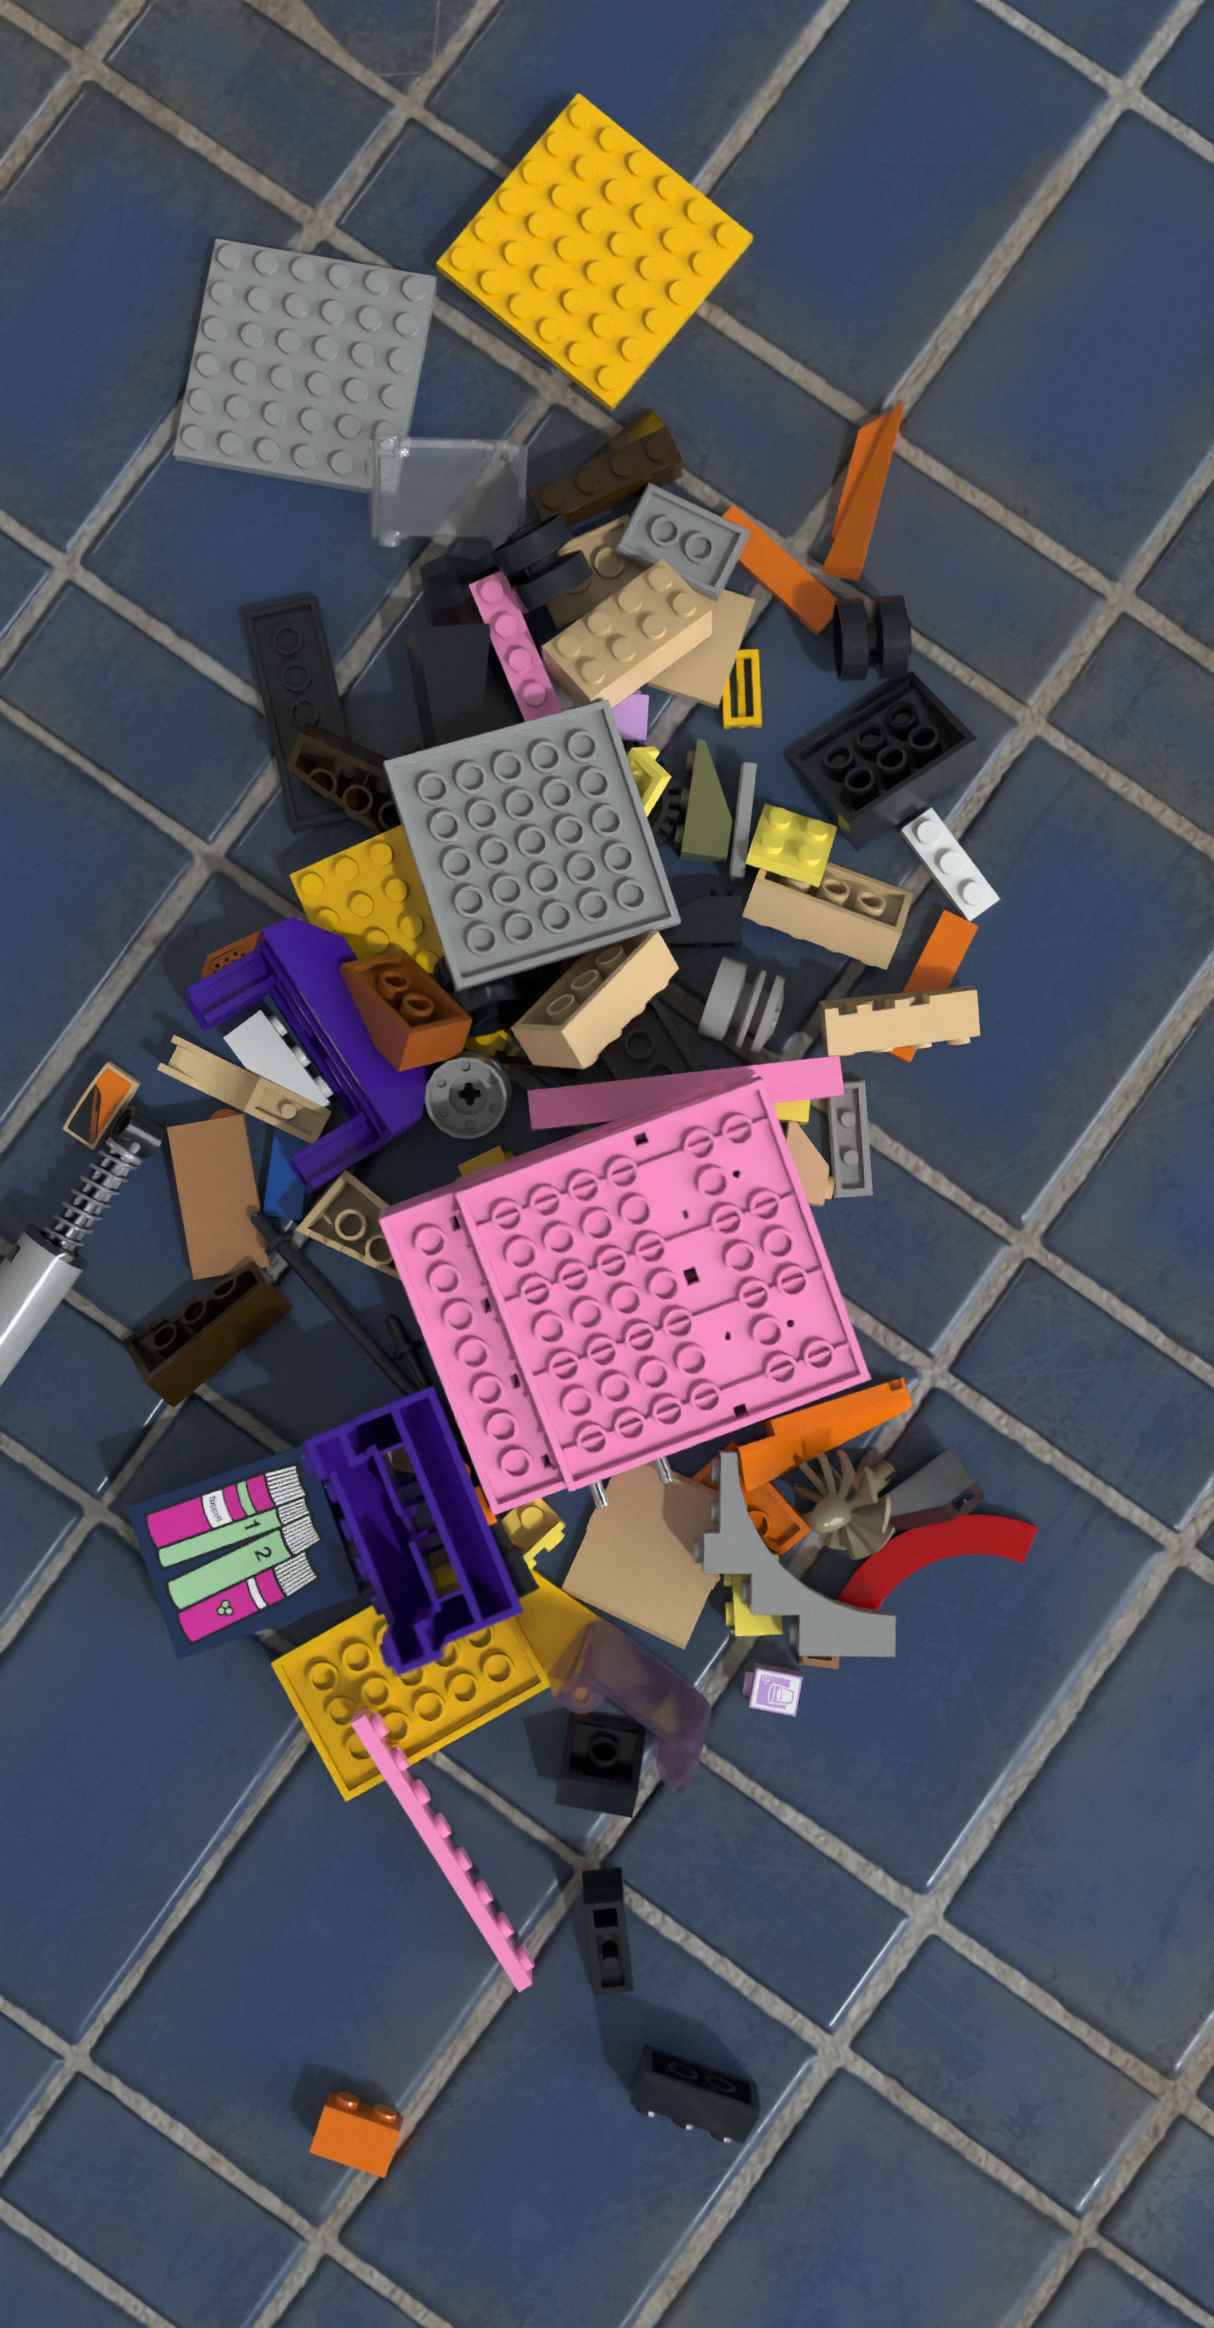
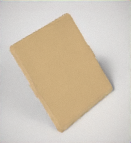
(642, 1553)

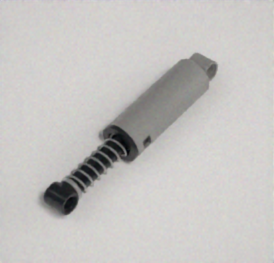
(44, 1261)

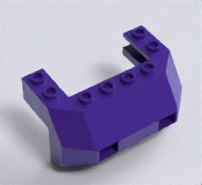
(303, 976)
(407, 1520)

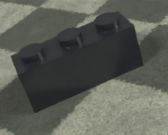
(694, 2095)

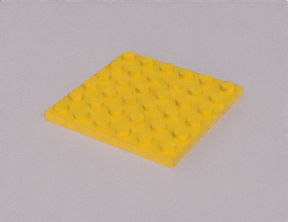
(594, 252)

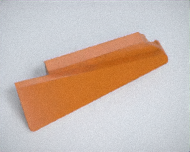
(862, 496)
(818, 1428)

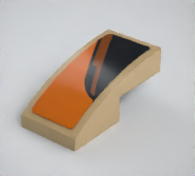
(101, 1105)

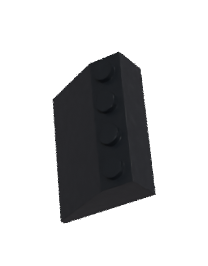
(886, 759)

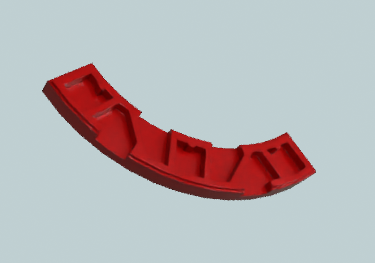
(921, 1546)

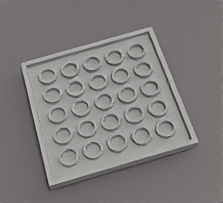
(302, 364)
(531, 844)

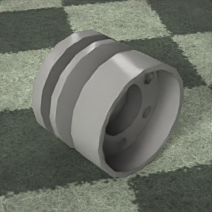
(742, 1005)
(455, 1111)

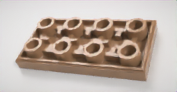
(217, 1195)

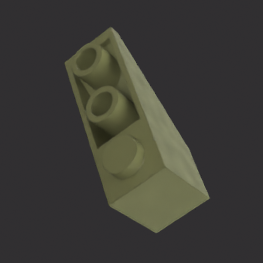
(708, 819)

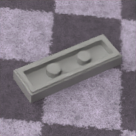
(742, 823)
(850, 1141)

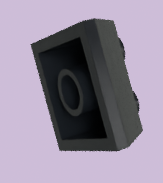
(601, 1764)

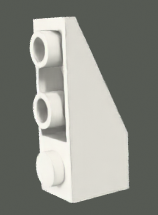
(267, 1054)

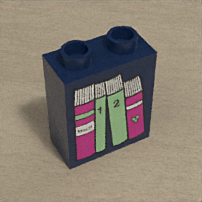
(245, 1551)

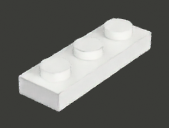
(949, 865)

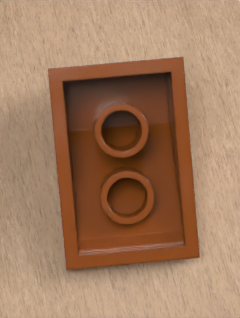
(406, 1011)

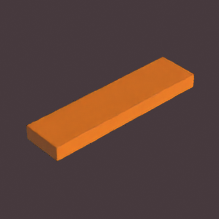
(783, 576)
(938, 962)

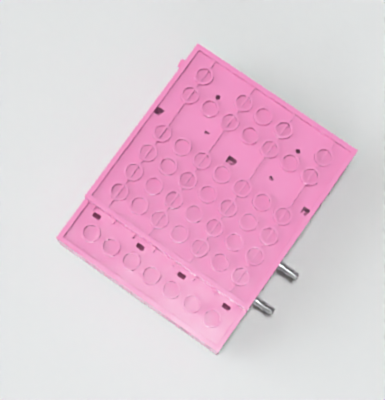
(625, 1293)

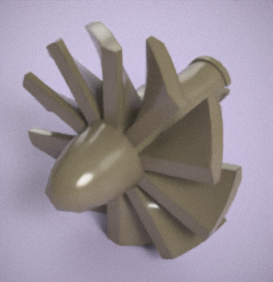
(849, 1505)

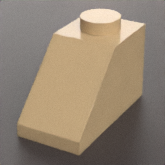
(810, 1166)

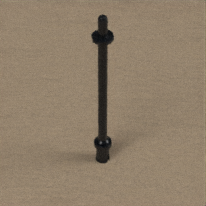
(280, 1244)
(511, 1554)

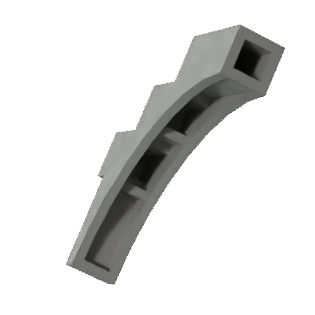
(820, 1623)

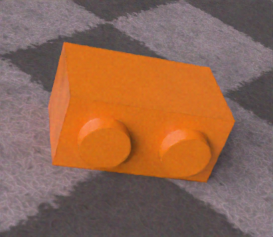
(357, 2133)

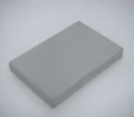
(687, 537)

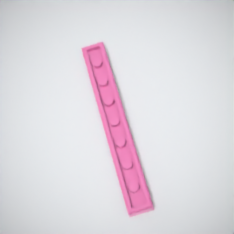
(616, 1099)

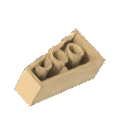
(899, 1020)
(350, 1223)

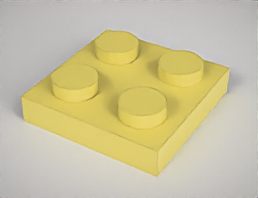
(791, 845)

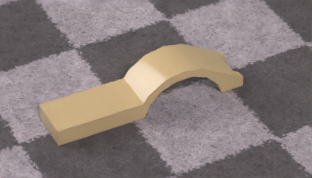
(246, 1091)

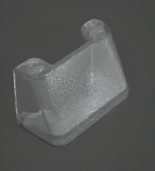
(445, 487)

